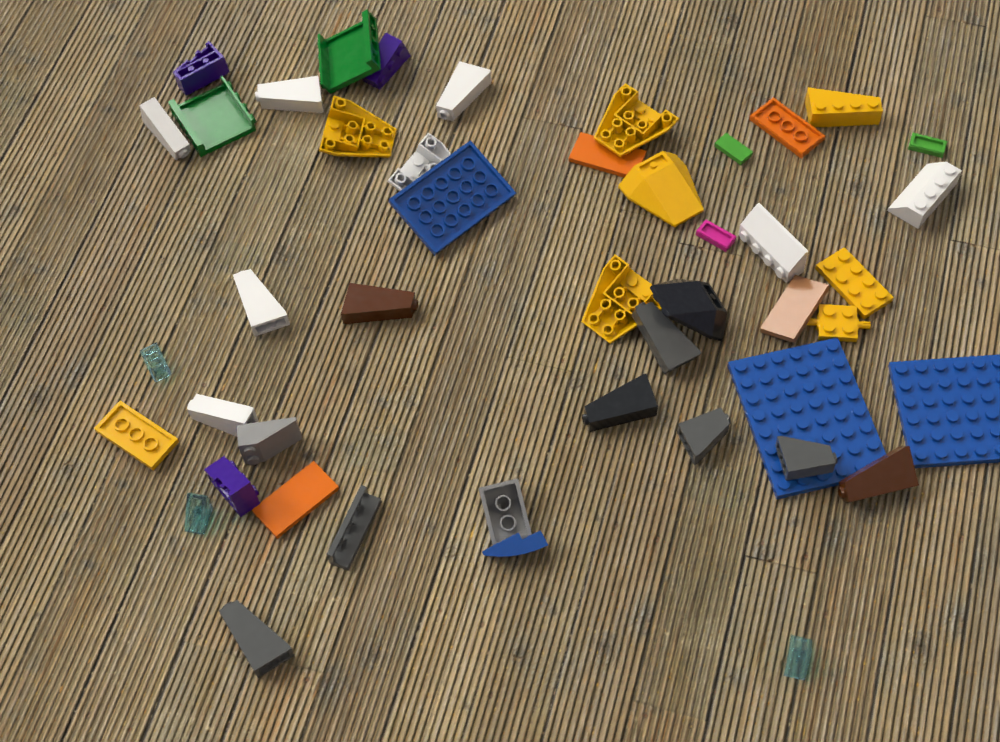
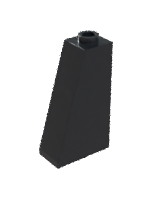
(623, 405)

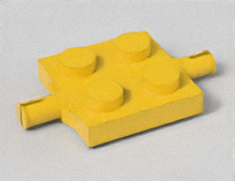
(838, 322)

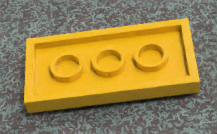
(854, 282)
(136, 435)

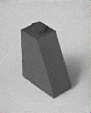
(703, 433)
(804, 458)

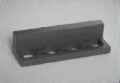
(353, 529)

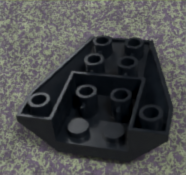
(692, 305)

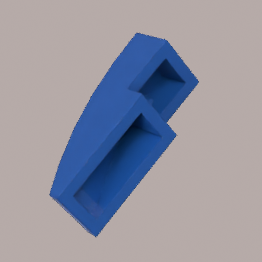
(516, 545)

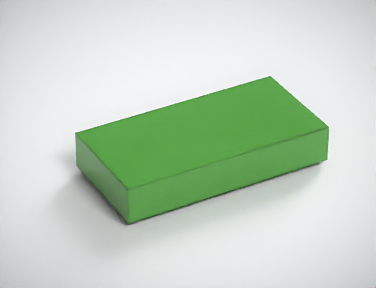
(927, 145)
(733, 149)

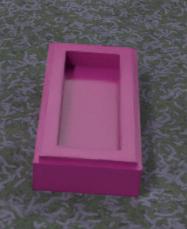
(716, 235)

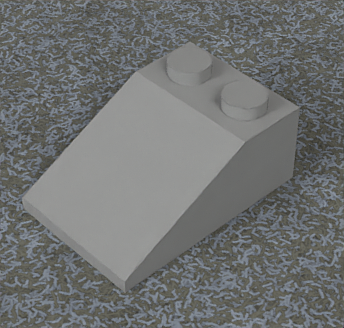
(266, 439)
(504, 510)

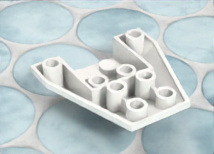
(427, 155)

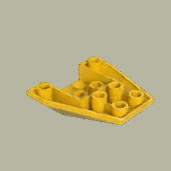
(631, 123)
(355, 132)
(663, 188)
(615, 300)

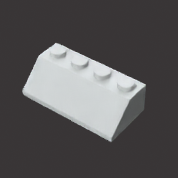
(925, 193)
(773, 243)

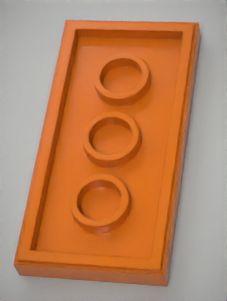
(787, 127)
(596, 156)
(295, 499)

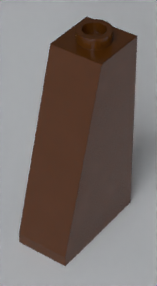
(375, 303)
(885, 475)

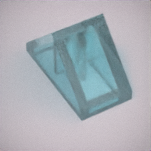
(197, 513)
(798, 657)

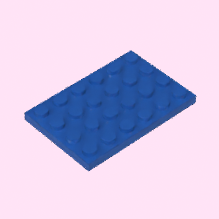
(452, 197)

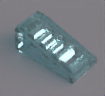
(156, 362)

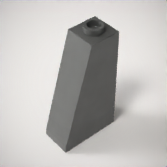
(664, 339)
(256, 640)

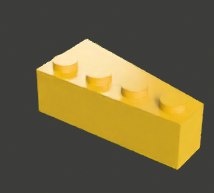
(837, 108)

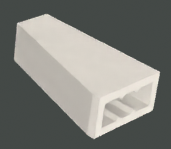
(462, 89)
(291, 95)
(164, 128)
(260, 306)
(220, 413)

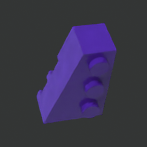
(392, 57)
(201, 70)
(233, 485)

